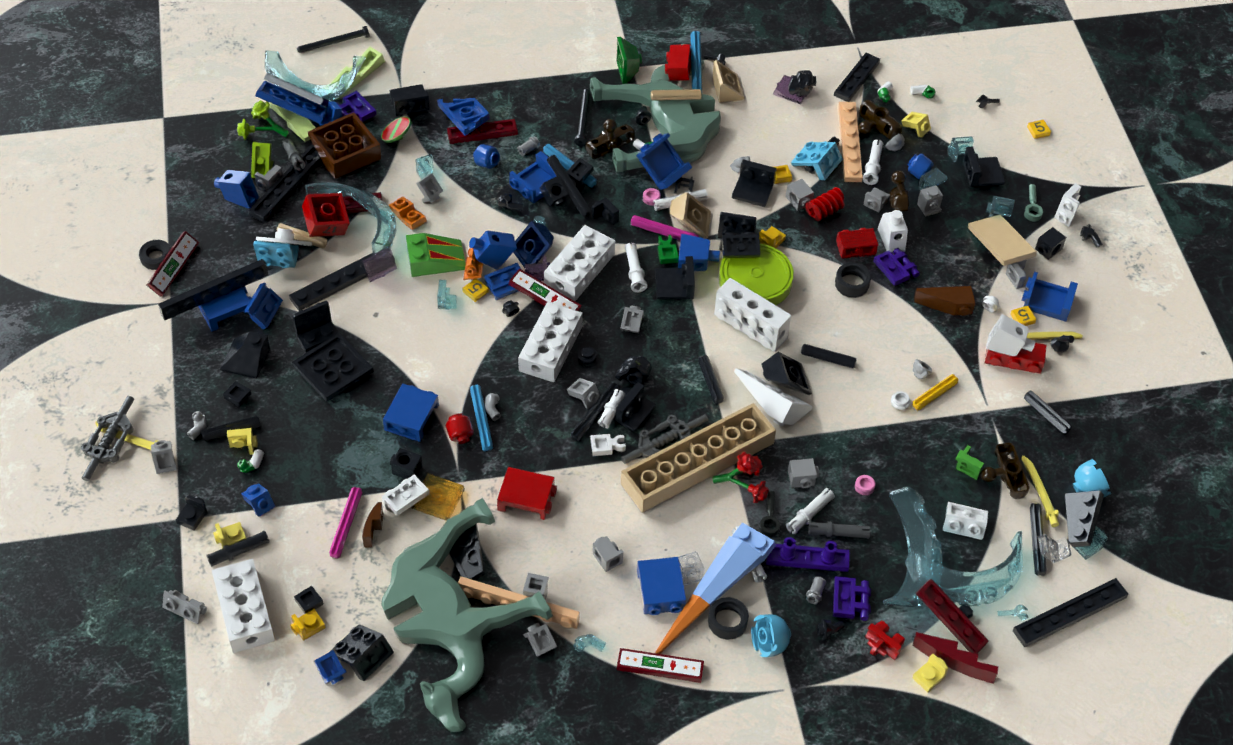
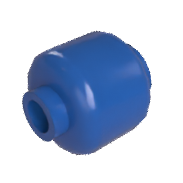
(486, 156)
(919, 165)

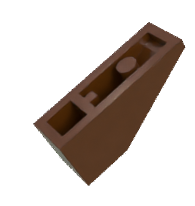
(951, 300)

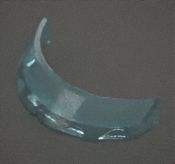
(276, 67)
(385, 218)
(920, 535)
(970, 587)

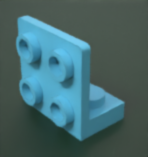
(822, 155)
(276, 253)

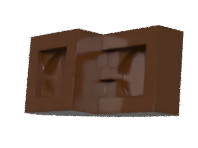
(373, 522)

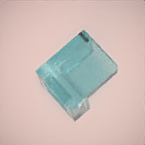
(932, 178)

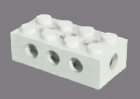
(579, 262)
(752, 314)
(550, 342)
(243, 605)

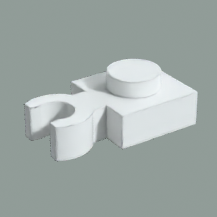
(605, 444)

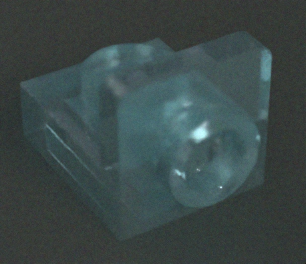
(958, 146)
(424, 165)
(1000, 206)
(444, 299)
(1098, 542)

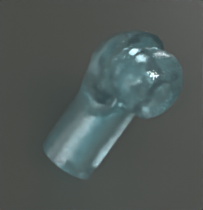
(588, 640)

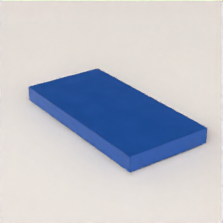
(291, 102)

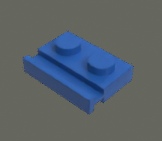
(499, 281)
(263, 306)

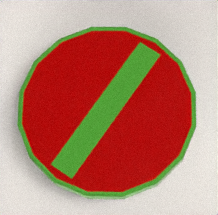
(396, 129)

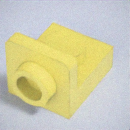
(917, 121)
(242, 437)
(229, 534)
(931, 673)

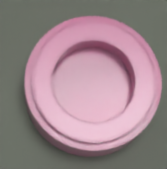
(650, 195)
(865, 485)

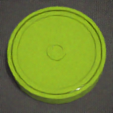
(765, 275)

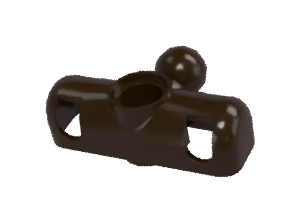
(877, 118)
(610, 138)
(899, 195)
(1009, 470)

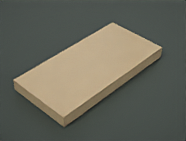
(1002, 240)

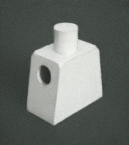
(891, 226)
(1009, 337)

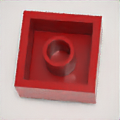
(325, 214)

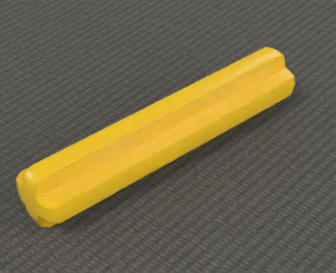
(935, 392)

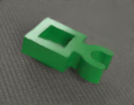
(667, 251)

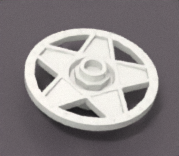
(284, 236)

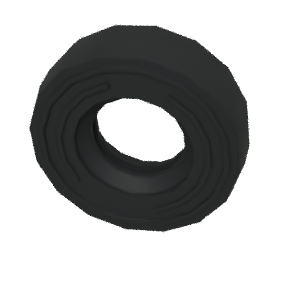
(150, 246)

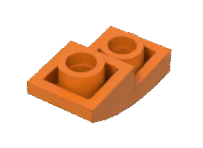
(407, 213)

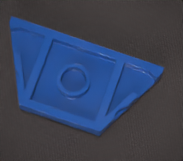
(465, 113)

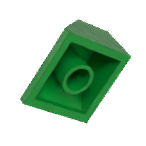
(627, 60)

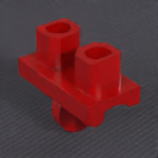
(881, 642)

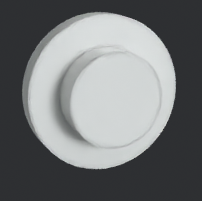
(990, 303)
(900, 400)

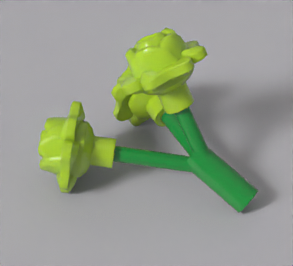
(260, 110)

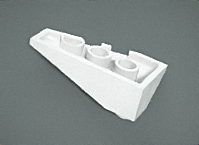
(778, 405)

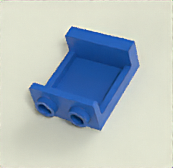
(662, 161)
(530, 179)
(1049, 298)
(224, 307)
(410, 412)
(661, 585)

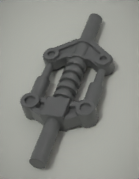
(679, 430)
(101, 453)

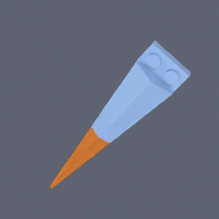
(735, 560)

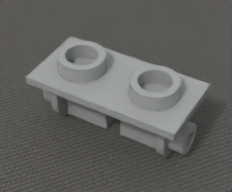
(179, 604)

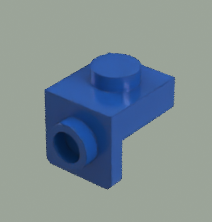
(333, 112)
(259, 499)
(330, 668)

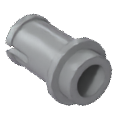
(528, 146)
(814, 594)

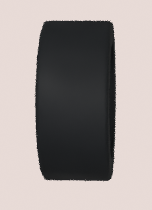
(852, 269)
(728, 604)

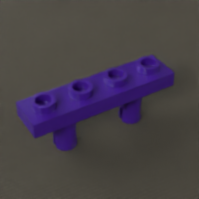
(825, 558)

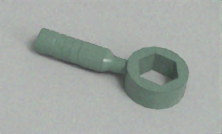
(1033, 207)

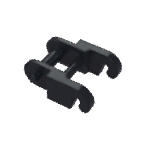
(690, 185)

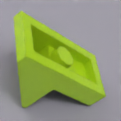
(261, 158)

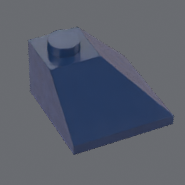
(533, 243)

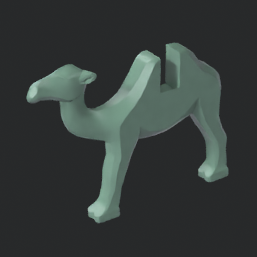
(687, 130)
(447, 612)

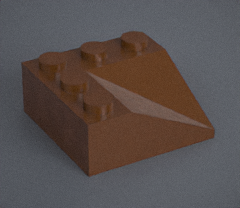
(345, 145)

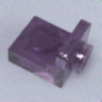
(537, 270)

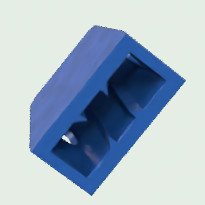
(237, 188)
(493, 248)
(700, 251)

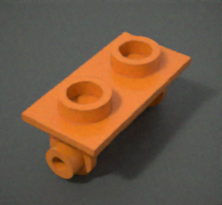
(473, 267)

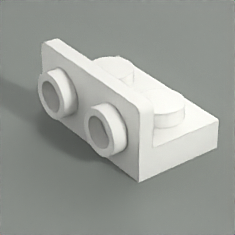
(1068, 205)
(405, 495)
(965, 520)

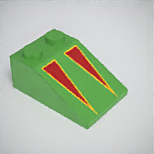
(434, 254)

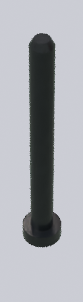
(363, 32)
(580, 139)

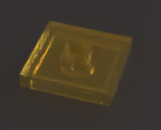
(442, 497)

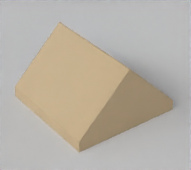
(726, 83)

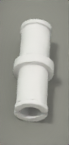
(610, 408)

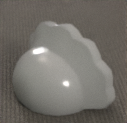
(895, 143)
(737, 163)
(921, 369)

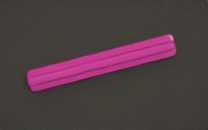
(659, 228)
(345, 522)

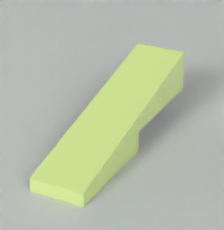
(373, 60)
(297, 123)

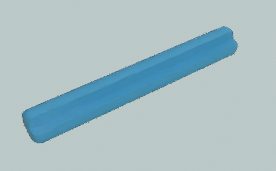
(696, 60)
(567, 163)
(481, 417)

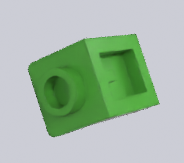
(968, 464)

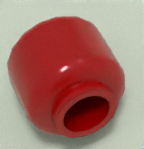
(459, 428)

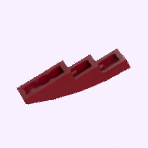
(955, 659)

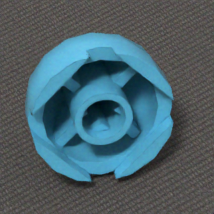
(1090, 479)
(770, 635)

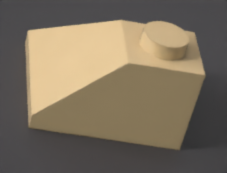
(691, 214)

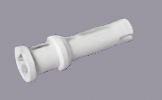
(872, 167)
(636, 273)

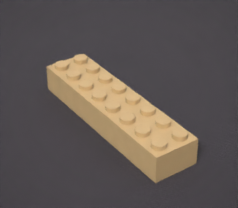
(697, 457)

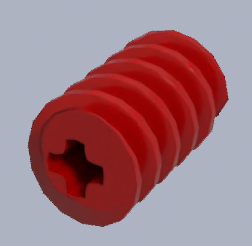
(825, 204)

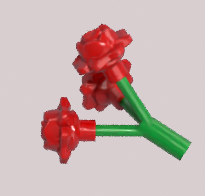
(746, 464)

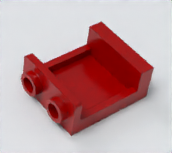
(527, 491)

